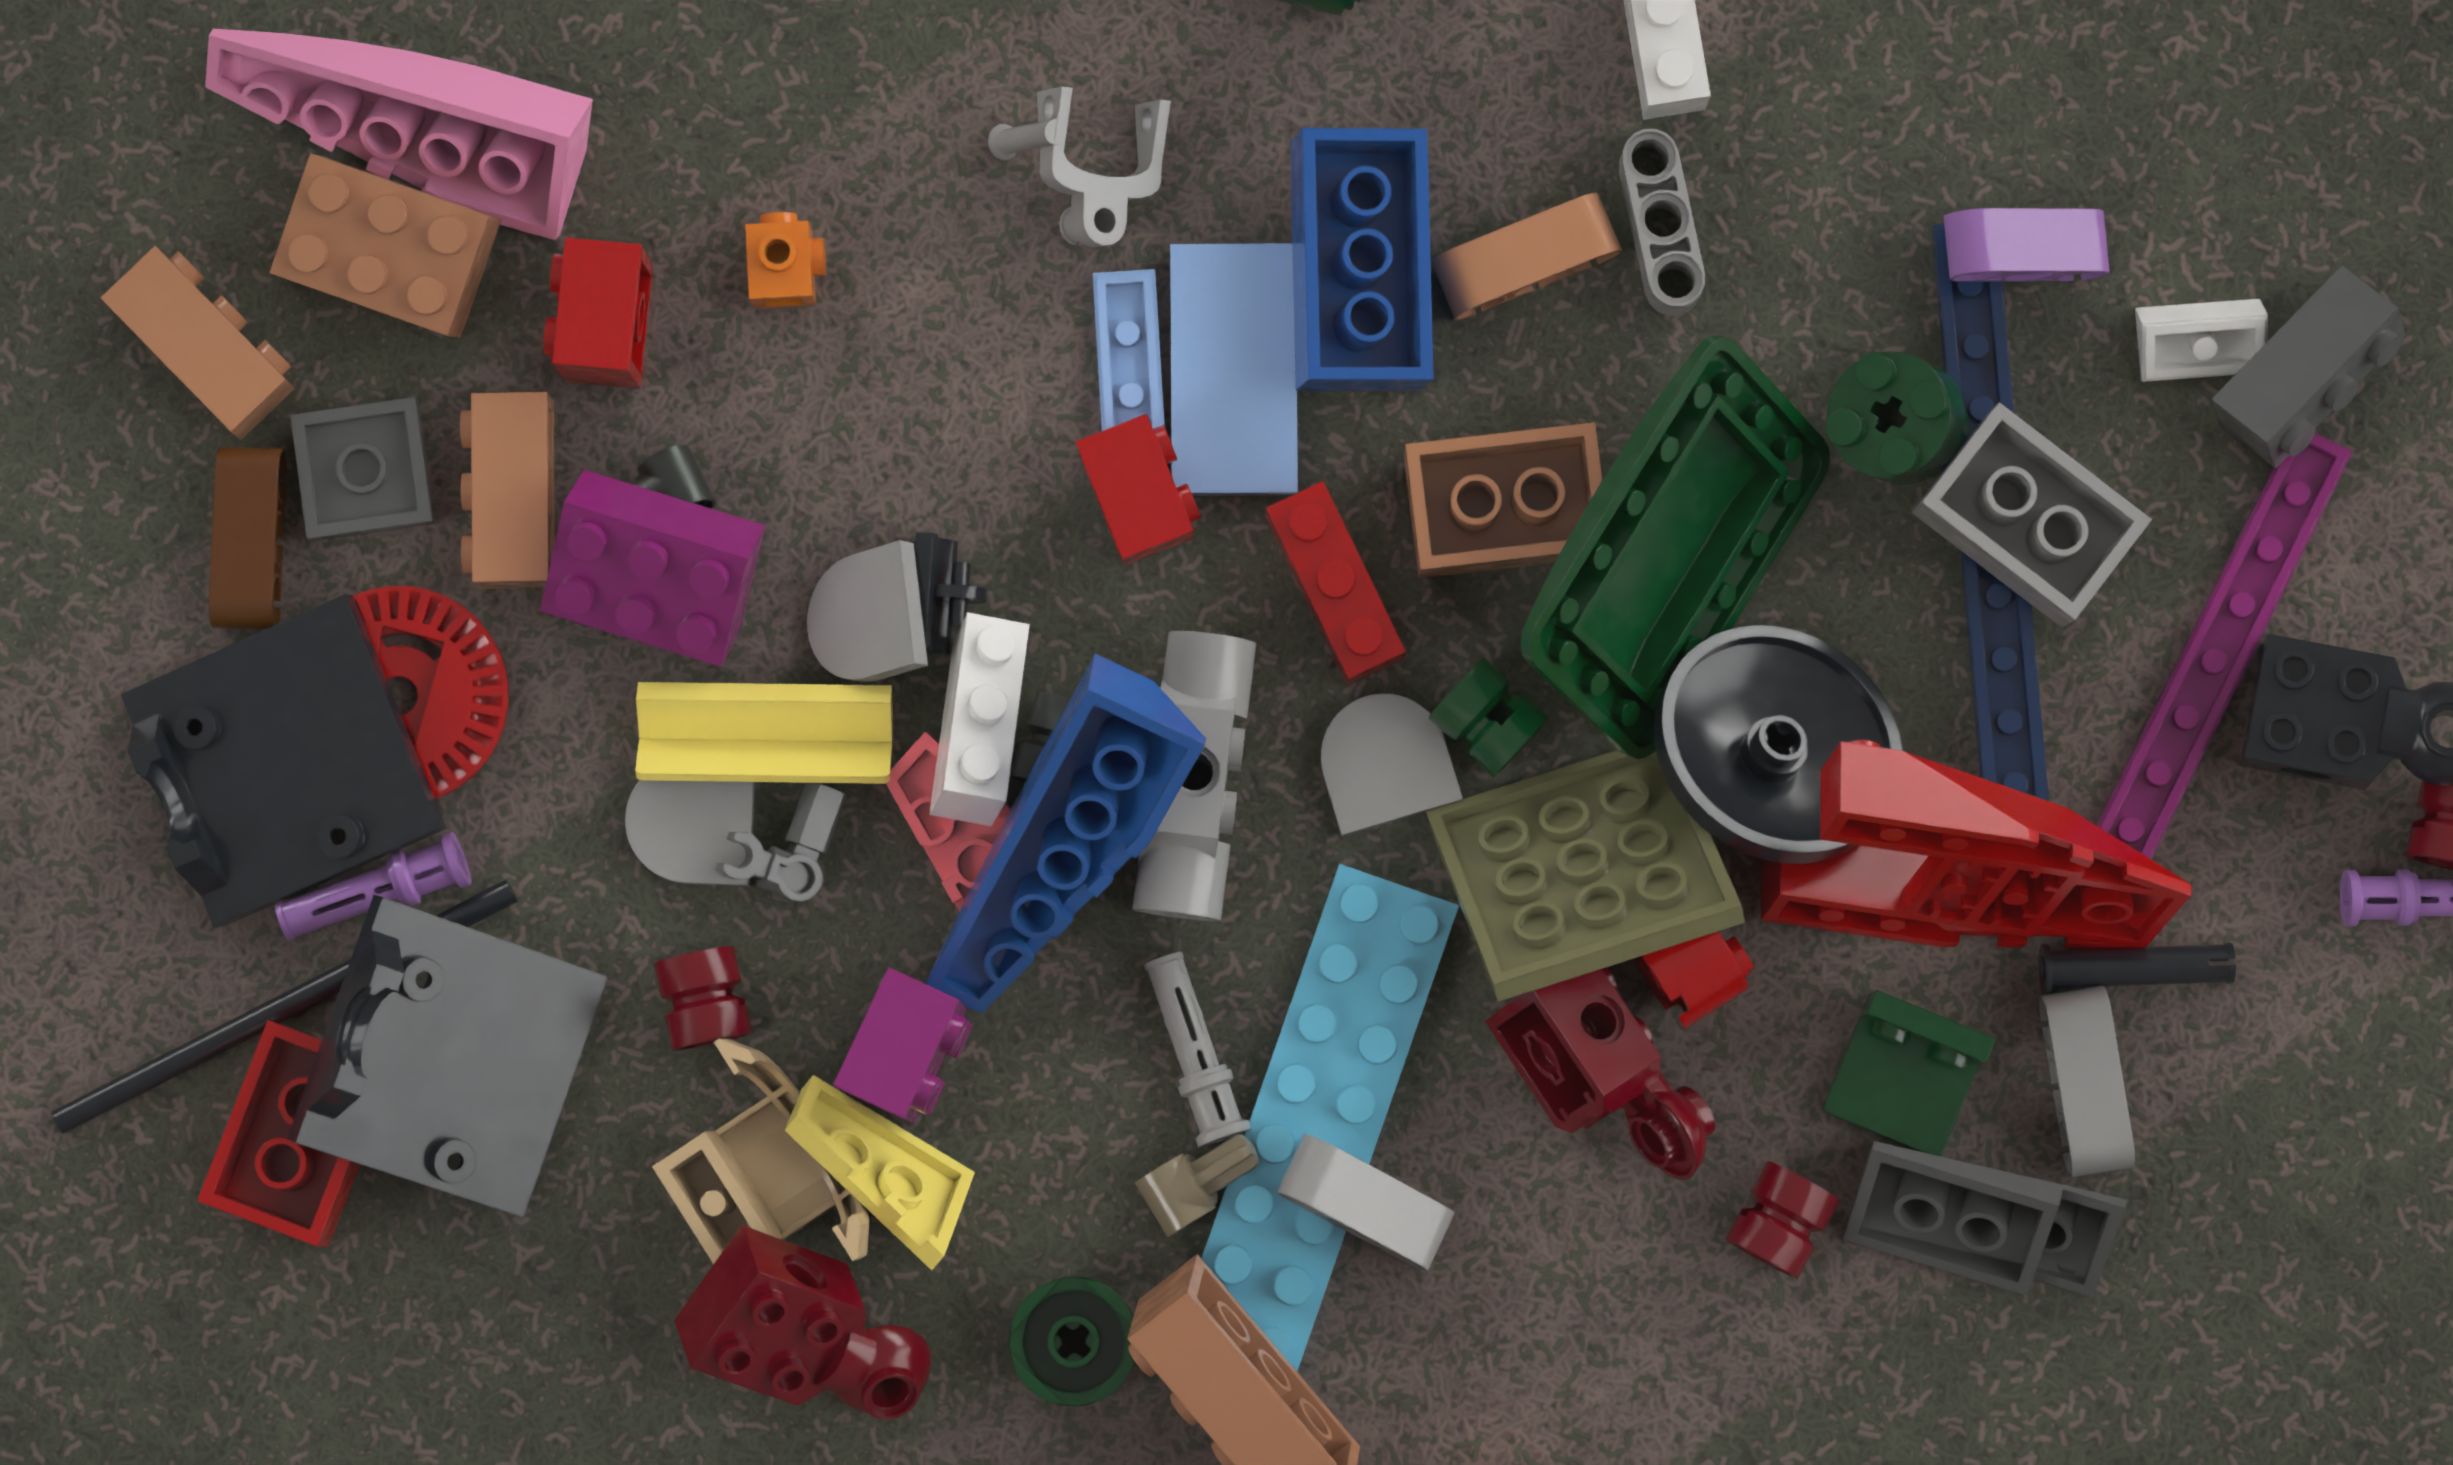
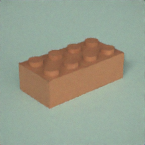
(1232, 1376)

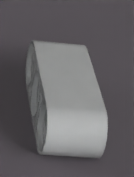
(1669, 193)
(2090, 1081)
(1365, 1202)

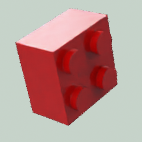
(600, 312)

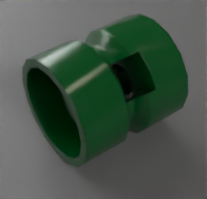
(1482, 694)

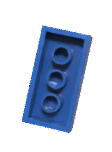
(1361, 259)

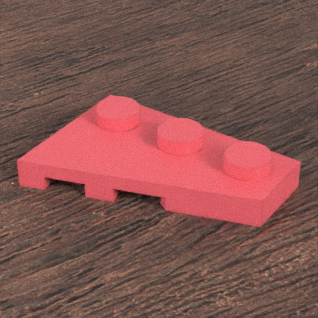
(952, 845)

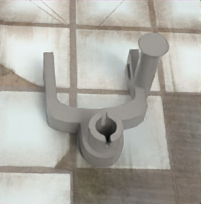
(1097, 201)

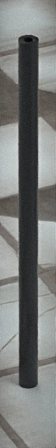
(249, 1024)

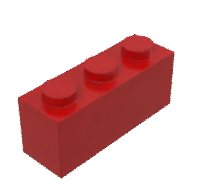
(1335, 583)

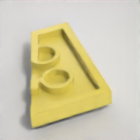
(886, 1168)

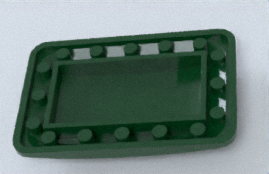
(1673, 540)

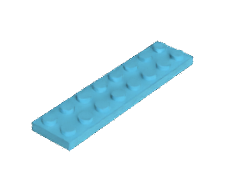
(1329, 1081)

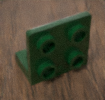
(1906, 1073)

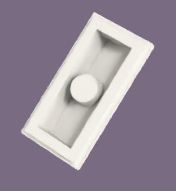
(2199, 338)

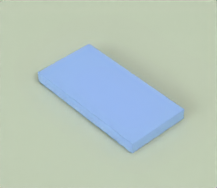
(1233, 369)

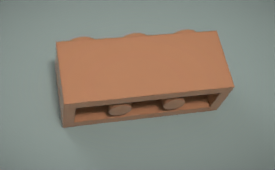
(200, 340)
(509, 489)

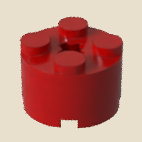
(1697, 975)

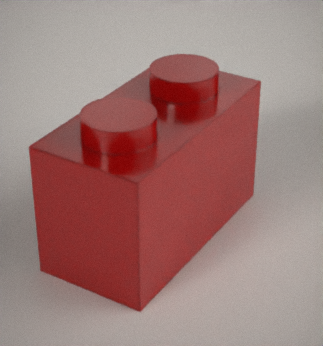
(1137, 489)

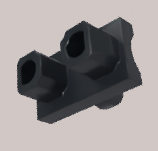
(942, 589)

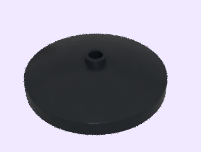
(1751, 729)

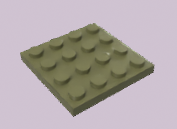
(1580, 871)

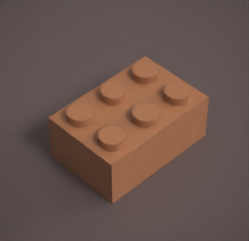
(385, 246)
(1499, 497)

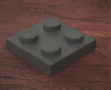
(362, 469)

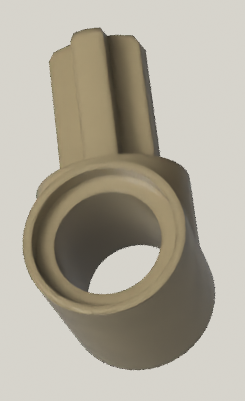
(1189, 1186)

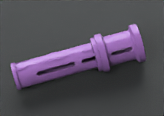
(402, 870)
(2393, 897)

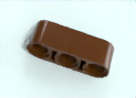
(245, 536)

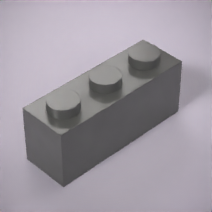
(2310, 367)

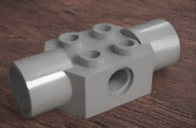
(1185, 863)

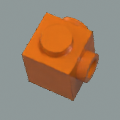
(783, 261)

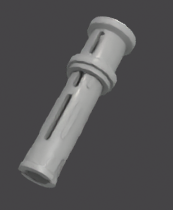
(1204, 1080)

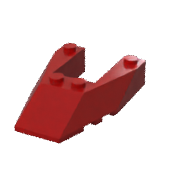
(1964, 858)

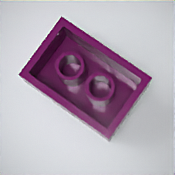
(652, 568)
(904, 1046)

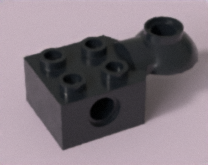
(2342, 716)

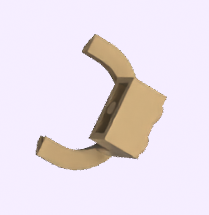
(756, 1171)

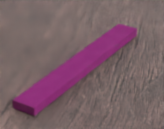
(2221, 645)

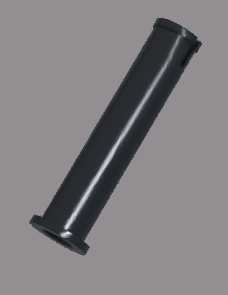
(2134, 966)

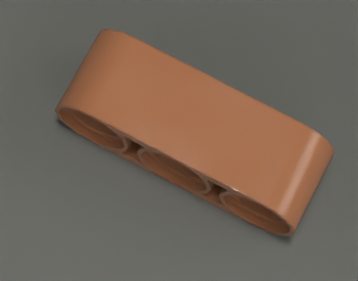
(1525, 253)

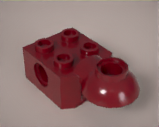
(1592, 1057)
(797, 1327)

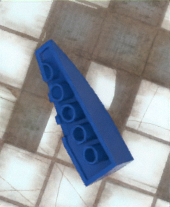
(1073, 826)

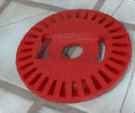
(459, 694)

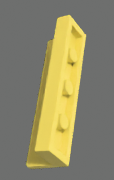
(764, 732)

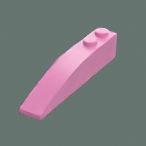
(418, 117)

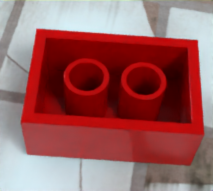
(262, 1172)

